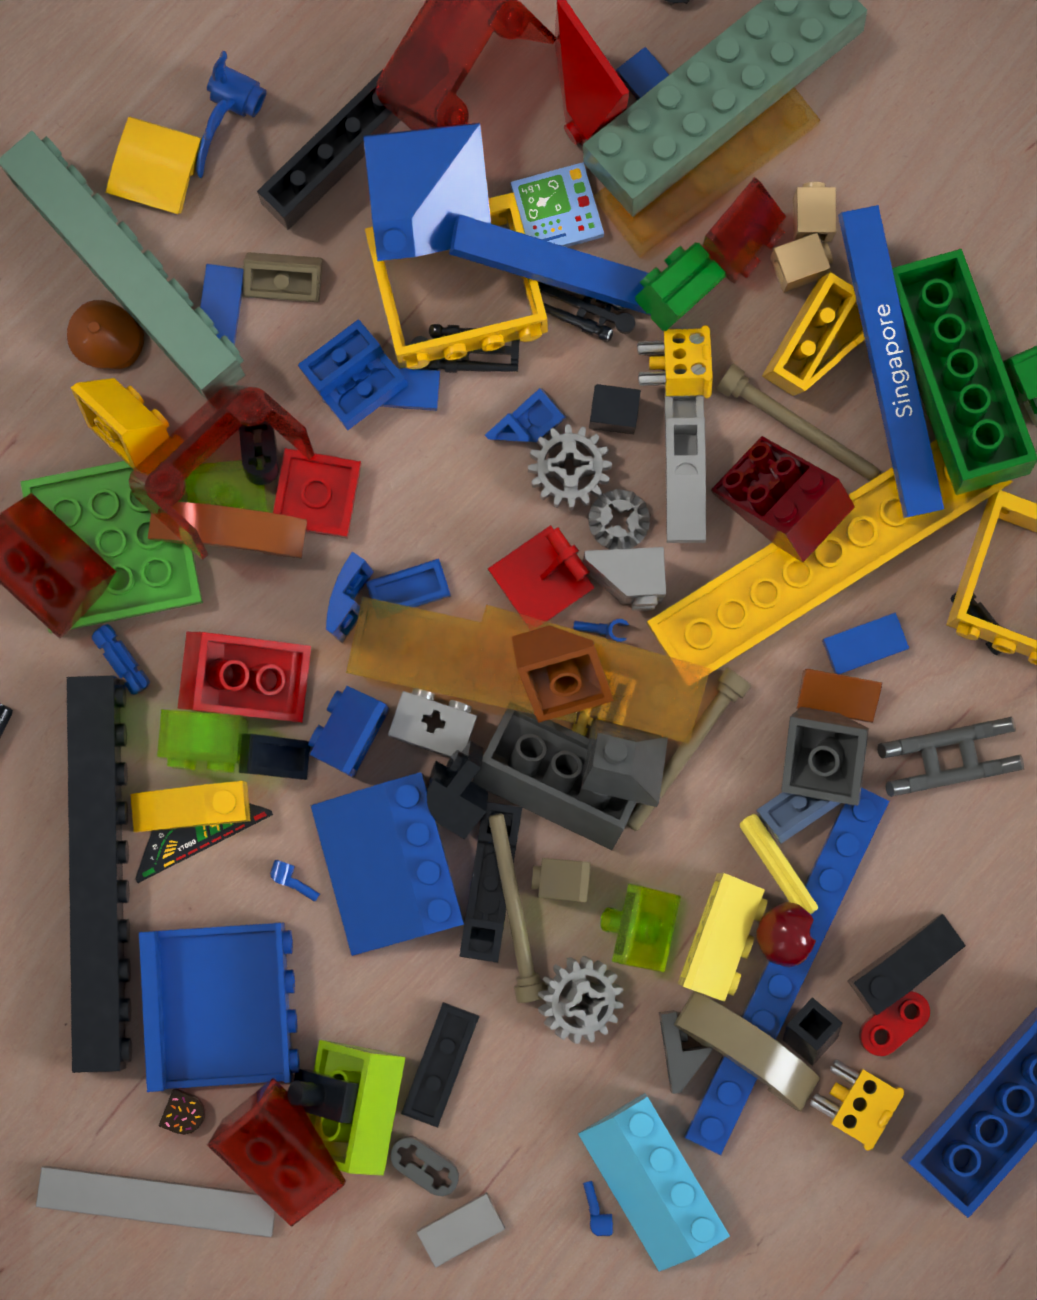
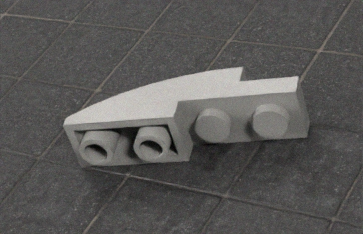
(685, 469)

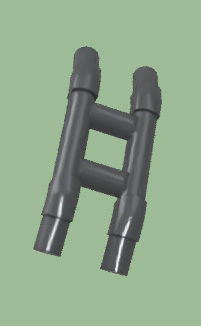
(971, 767)

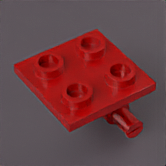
(542, 575)

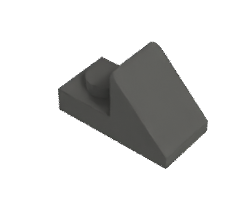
(680, 1062)

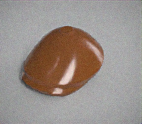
(104, 335)

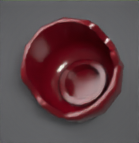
(786, 934)

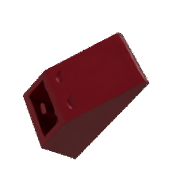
(784, 497)

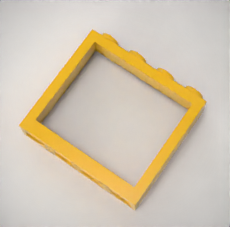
(489, 338)
(1018, 512)

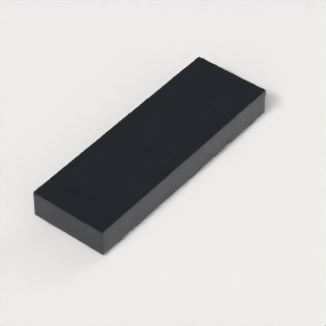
(440, 1064)

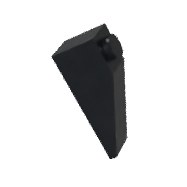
(906, 965)

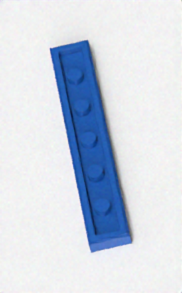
(546, 262)

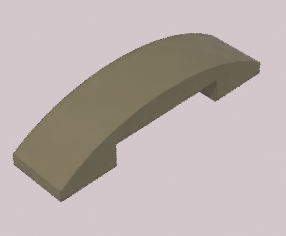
(748, 1048)

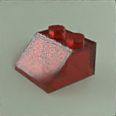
(744, 231)

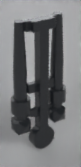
(624, 322)
(453, 366)

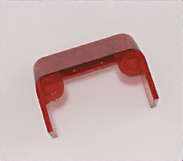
(439, 53)
(161, 476)

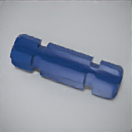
(120, 659)

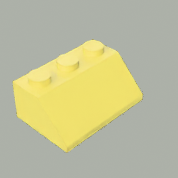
(723, 937)

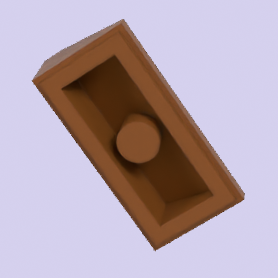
(839, 694)

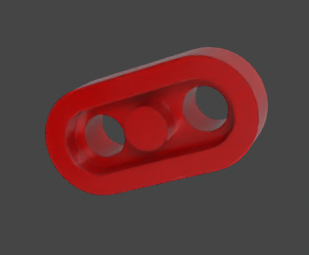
(895, 1023)

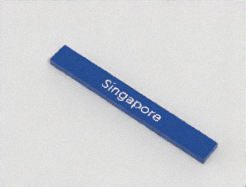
(891, 361)

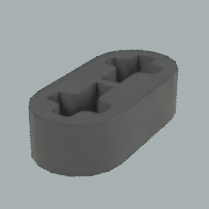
(429, 1157)

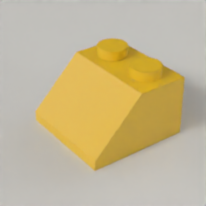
(121, 418)

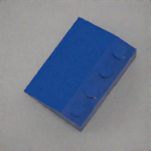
(387, 864)

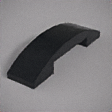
(486, 899)

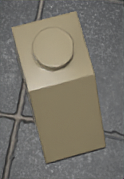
(562, 879)

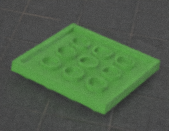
(116, 526)

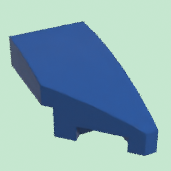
(529, 420)

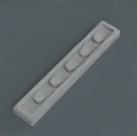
(154, 1201)

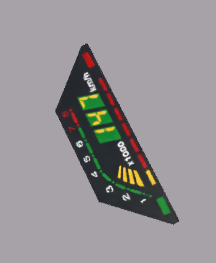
(175, 845)

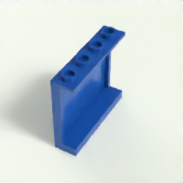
(217, 1006)

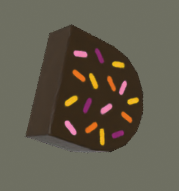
(182, 1113)

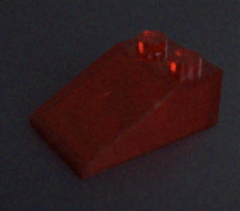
(278, 1153)

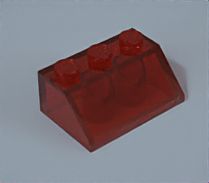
(49, 565)

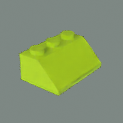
(365, 1142)

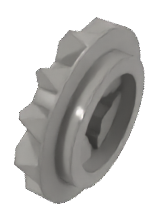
(615, 536)

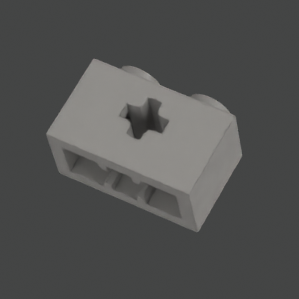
(410, 728)

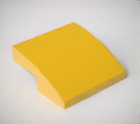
(153, 165)

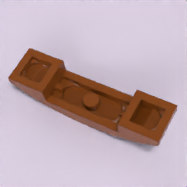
(237, 529)

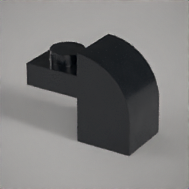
(451, 794)

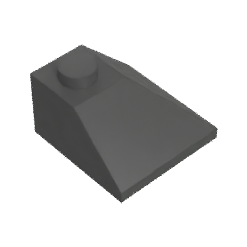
(824, 756)
(624, 762)

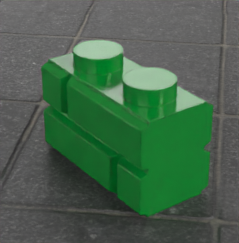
(680, 286)

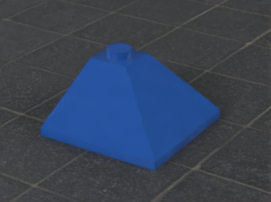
(422, 185)

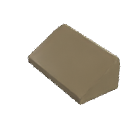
(282, 277)

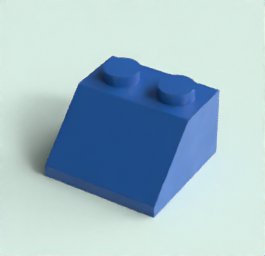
(348, 731)

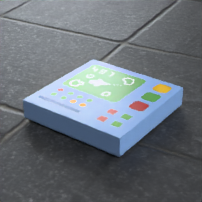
(558, 206)

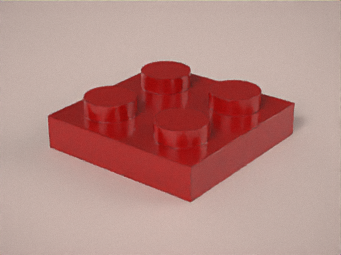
(318, 491)

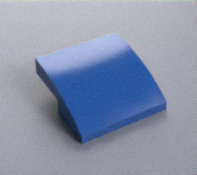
(353, 374)
(342, 608)

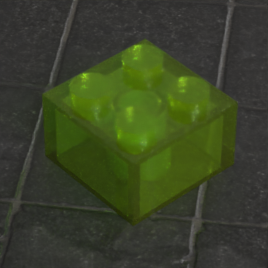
(201, 739)

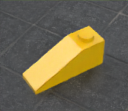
(190, 806)

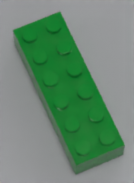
(962, 374)

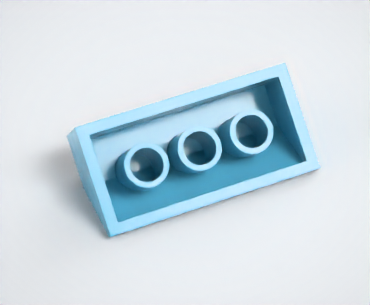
(653, 1184)

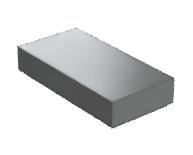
(460, 1230)

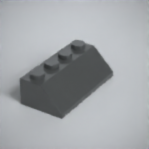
(543, 772)

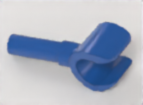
(601, 629)
(282, 873)
(599, 1223)

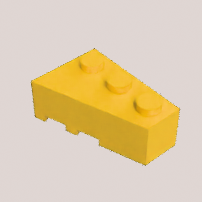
(818, 337)

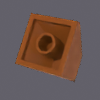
(560, 672)

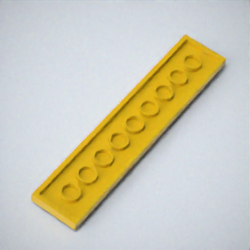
(778, 588)

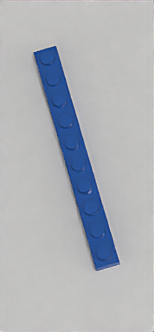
(780, 984)

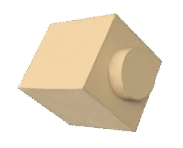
(814, 211)
(801, 262)

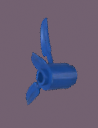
(230, 92)

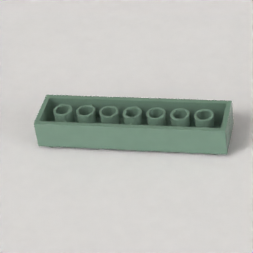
(717, 95)
(119, 264)

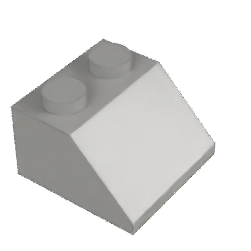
(630, 575)

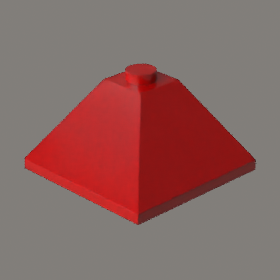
(588, 82)

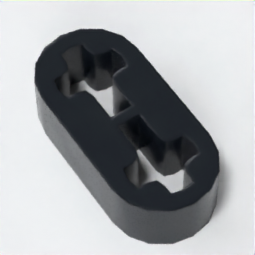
(265, 448)

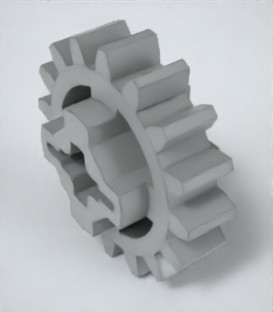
(570, 482)
(566, 991)

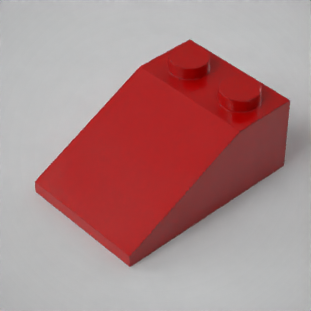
(244, 676)

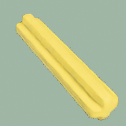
(777, 863)

